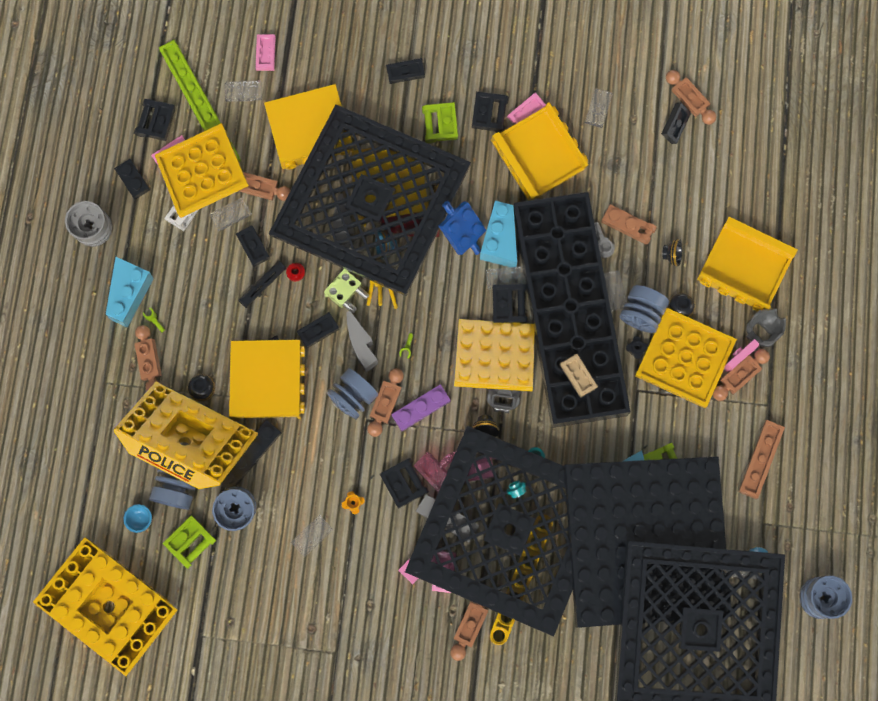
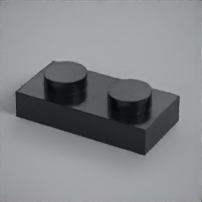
(405, 71)
(676, 123)
(132, 179)
(252, 246)
(318, 330)

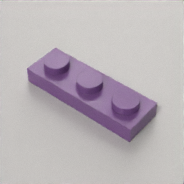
(421, 408)

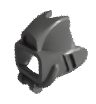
(770, 322)
(514, 394)

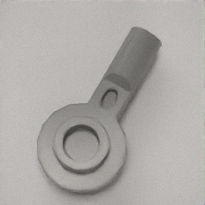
(605, 246)

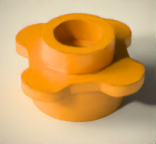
(352, 497)

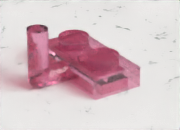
(433, 470)

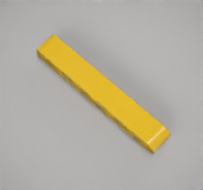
(525, 570)

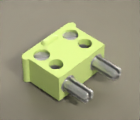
(341, 288)

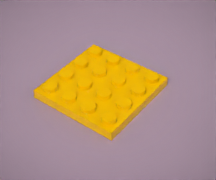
(201, 170)
(495, 355)
(686, 358)

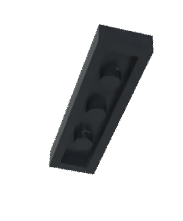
(266, 437)

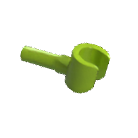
(153, 318)
(407, 346)

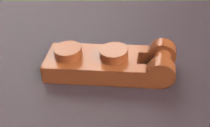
(628, 224)

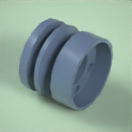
(644, 309)
(352, 393)
(172, 492)
(230, 519)
(837, 597)

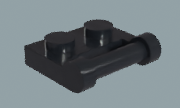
(483, 111)
(160, 120)
(503, 303)
(397, 485)

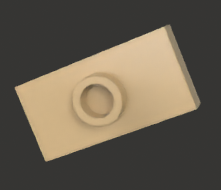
(578, 375)

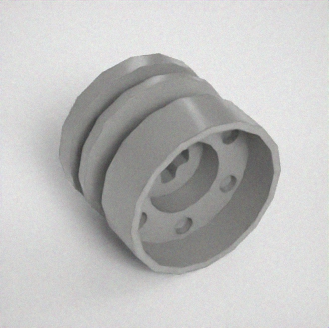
(79, 220)

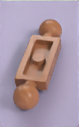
(691, 97)
(264, 188)
(147, 356)
(741, 374)
(385, 402)
(468, 630)

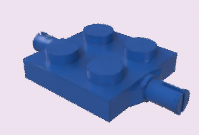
(462, 227)

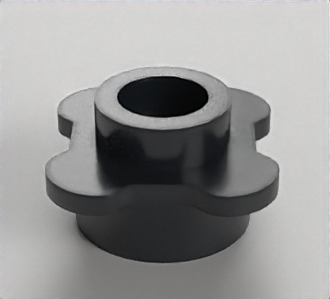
(637, 353)

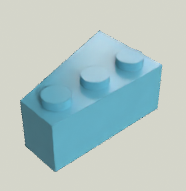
(500, 238)
(126, 291)

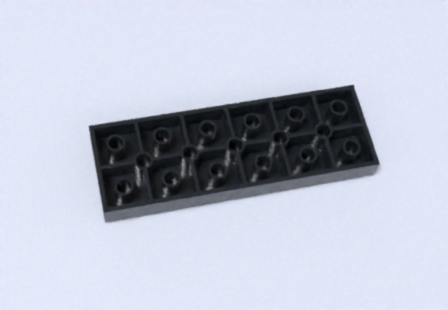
(570, 307)

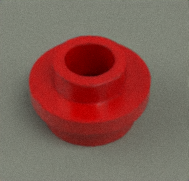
(295, 277)

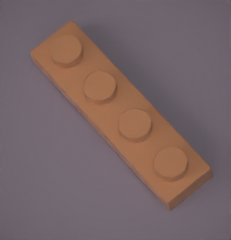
(761, 459)

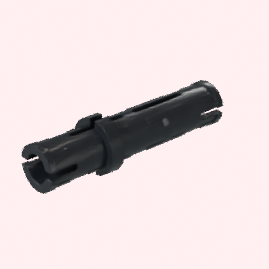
(257, 289)

